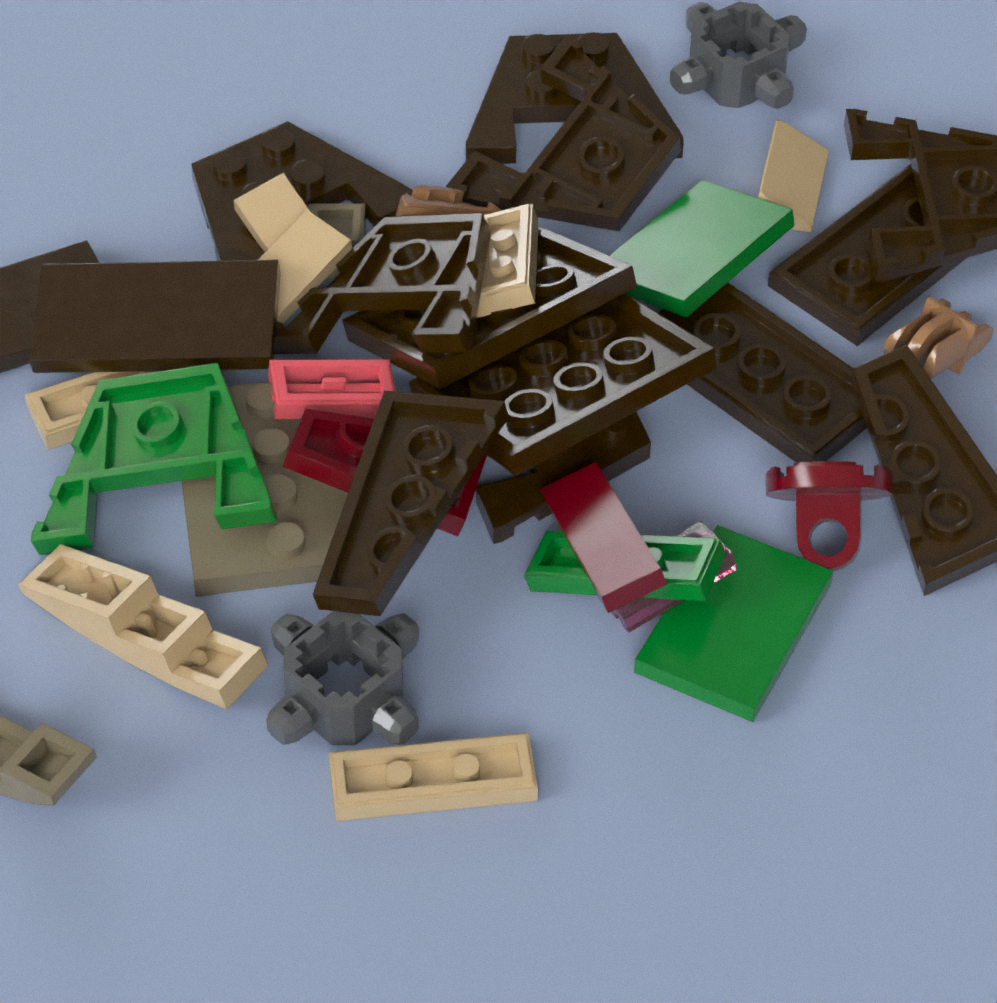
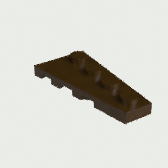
(938, 473)
(401, 491)

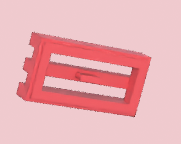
(359, 398)

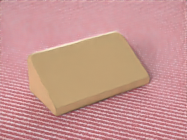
(794, 174)

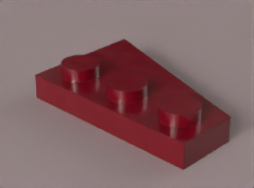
(330, 449)

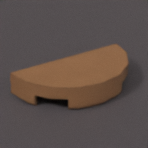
(438, 201)

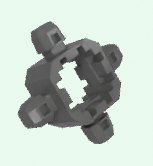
(736, 80)
(345, 717)

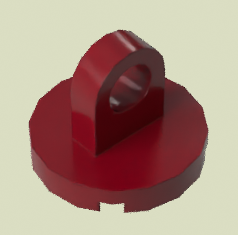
(828, 493)

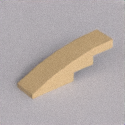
(143, 628)

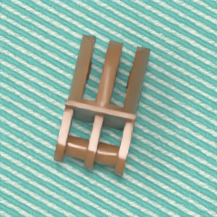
(941, 338)

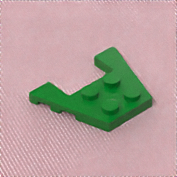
(152, 434)

